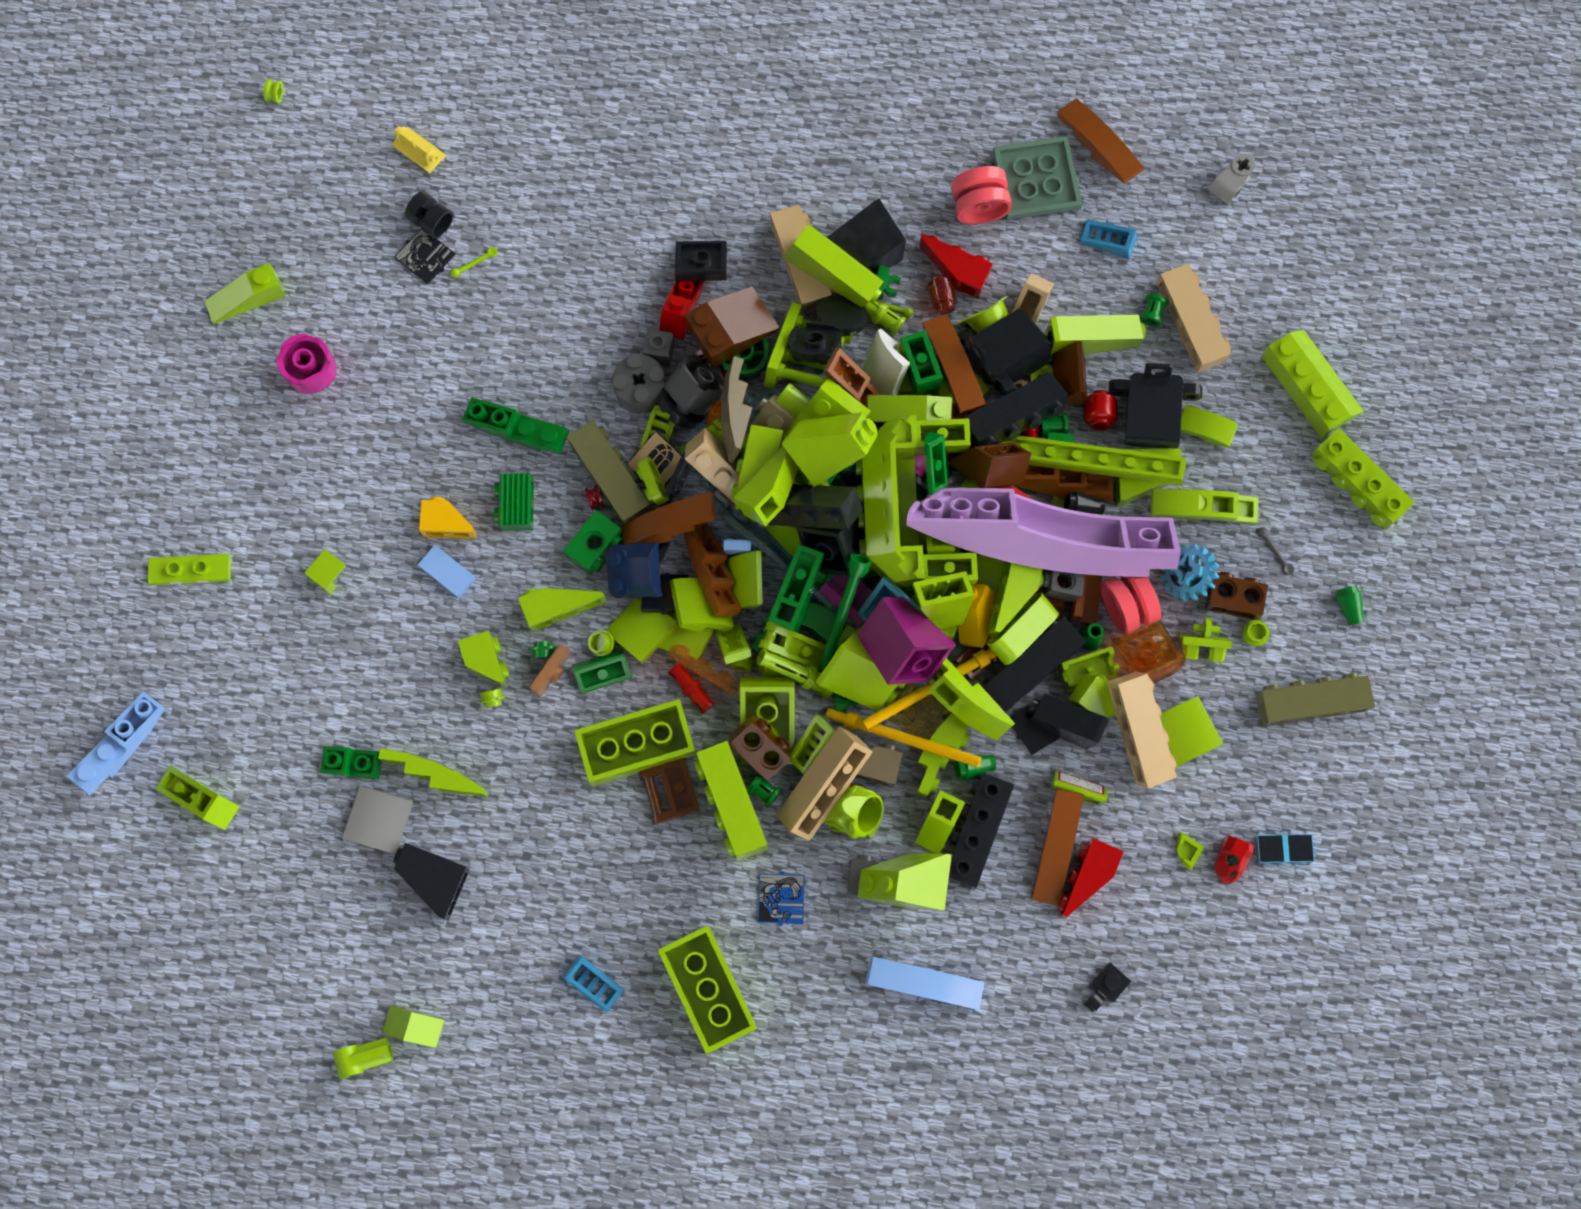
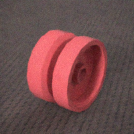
(981, 195)
(1130, 602)

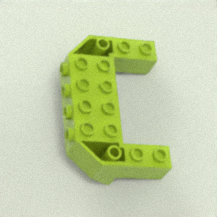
(890, 491)

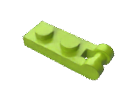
(792, 645)

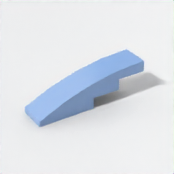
(924, 983)

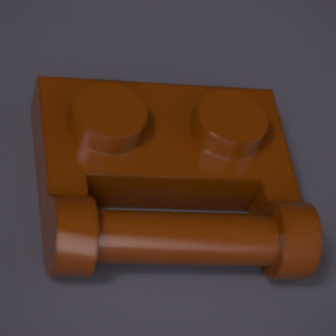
(677, 787)

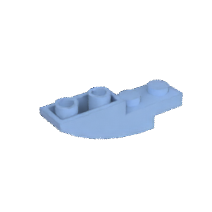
(118, 745)

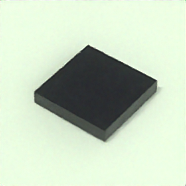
(701, 261)

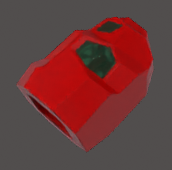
(1232, 859)

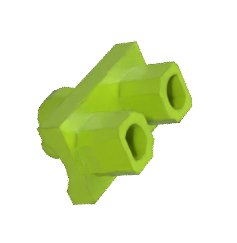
(1216, 645)

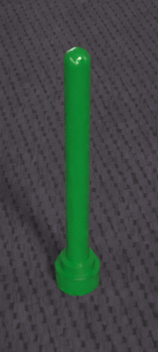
(858, 567)

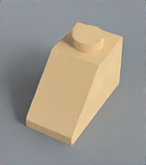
(1034, 296)

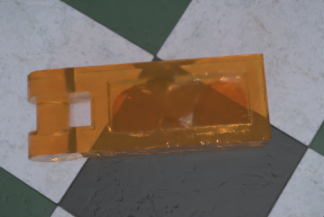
(703, 669)

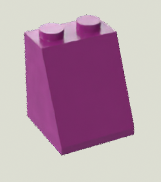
(904, 642)

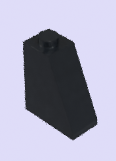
(1067, 720)
(432, 878)

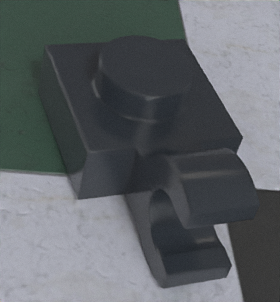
(1109, 985)

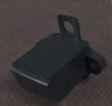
(1007, 350)
(1154, 405)

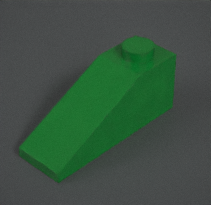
(797, 589)

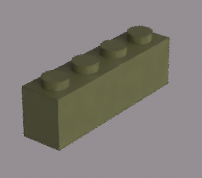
(608, 472)
(1315, 700)

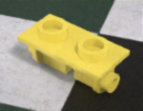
(417, 149)

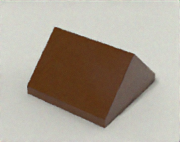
(1071, 373)

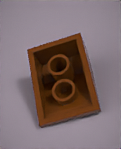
(730, 325)

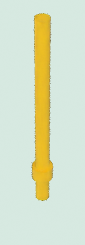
(979, 660)
(854, 722)

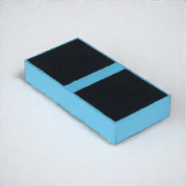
(1285, 848)

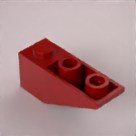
(966, 270)
(681, 300)
(1096, 869)

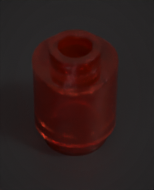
(942, 294)

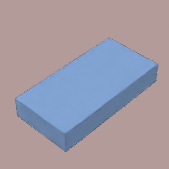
(736, 547)
(447, 571)

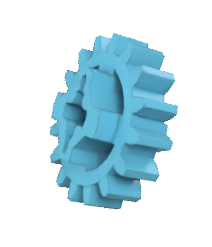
(1190, 573)

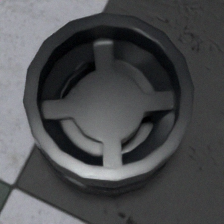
(425, 212)

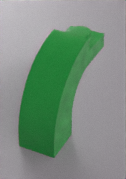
(817, 621)

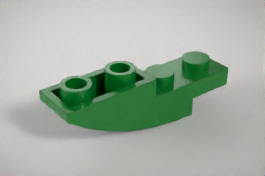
(514, 427)

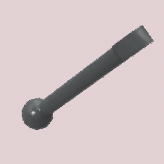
(1287, 568)

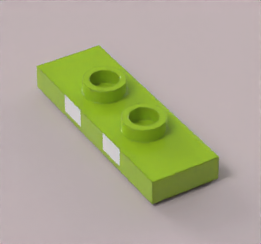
(189, 569)

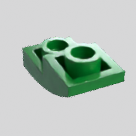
(350, 762)

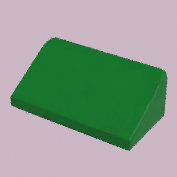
(935, 462)
(601, 671)

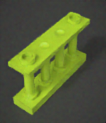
(781, 354)

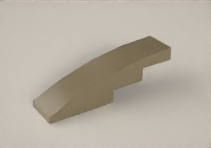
(734, 413)

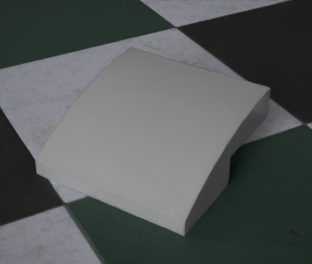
(377, 820)

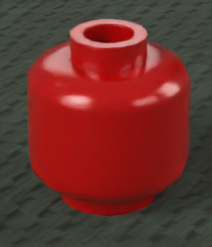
(1100, 410)

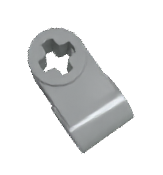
(1231, 180)

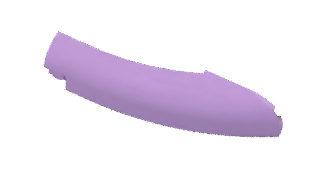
(1046, 536)

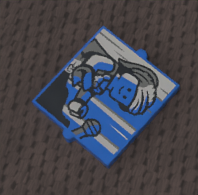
(781, 898)

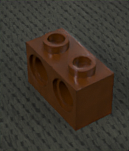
(1236, 603)
(754, 750)

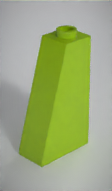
(833, 267)
(1096, 332)

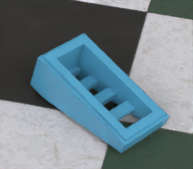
(1120, 231)
(574, 967)

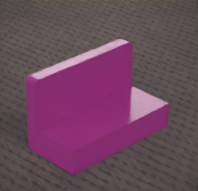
(834, 591)

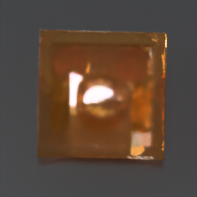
(1149, 652)

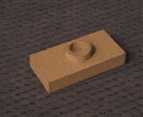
(551, 670)

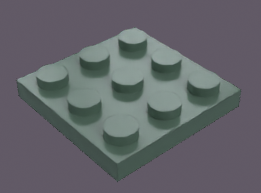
(1039, 177)

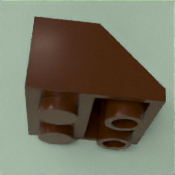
(993, 464)

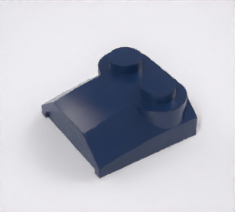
(634, 570)

